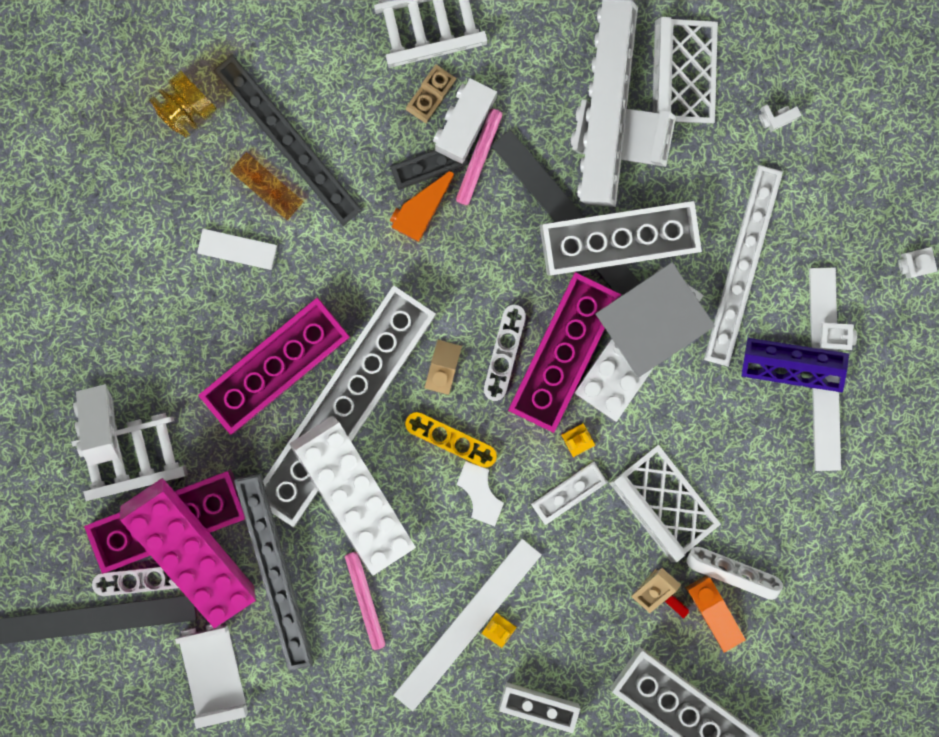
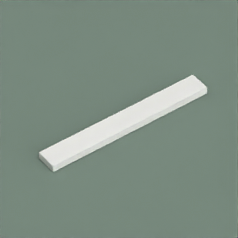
(743, 265)
(825, 402)
(467, 624)

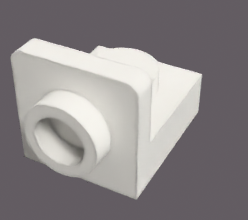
(783, 117)
(917, 263)
(837, 336)

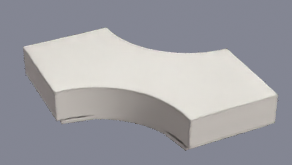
(475, 482)

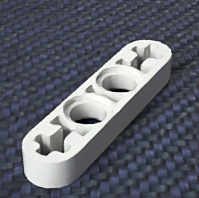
(502, 352)
(142, 583)
(759, 583)

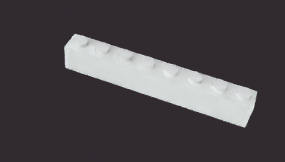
(608, 103)

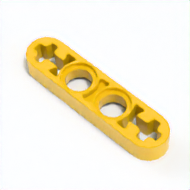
(452, 436)

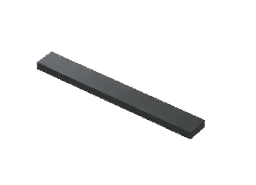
(287, 140)
(554, 201)
(274, 571)
(96, 619)

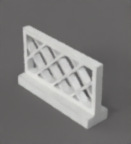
(664, 63)
(652, 521)

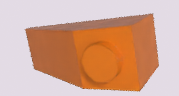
(419, 210)
(715, 613)

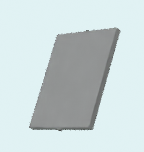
(655, 320)

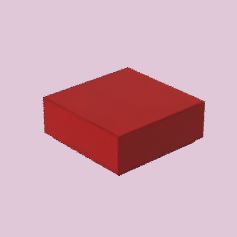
(677, 606)

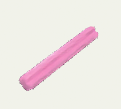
(479, 156)
(365, 600)

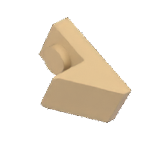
(443, 367)
(655, 590)

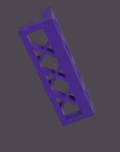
(795, 360)

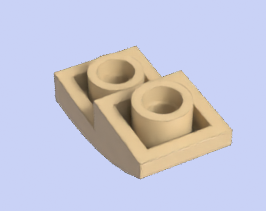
(431, 93)

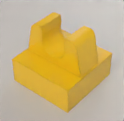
(578, 440)
(498, 630)

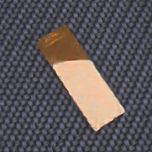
(266, 186)

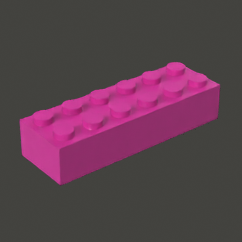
(562, 353)
(274, 366)
(210, 500)
(187, 553)

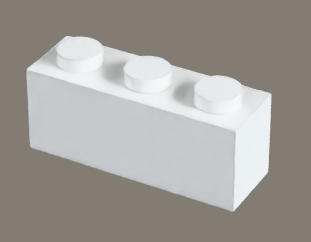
(464, 120)
(96, 425)
(539, 707)

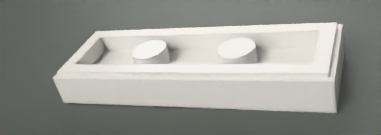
(237, 249)
(569, 493)

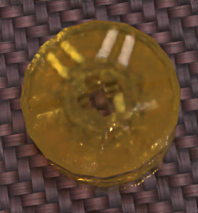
(182, 104)

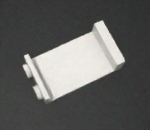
(644, 139)
(212, 675)

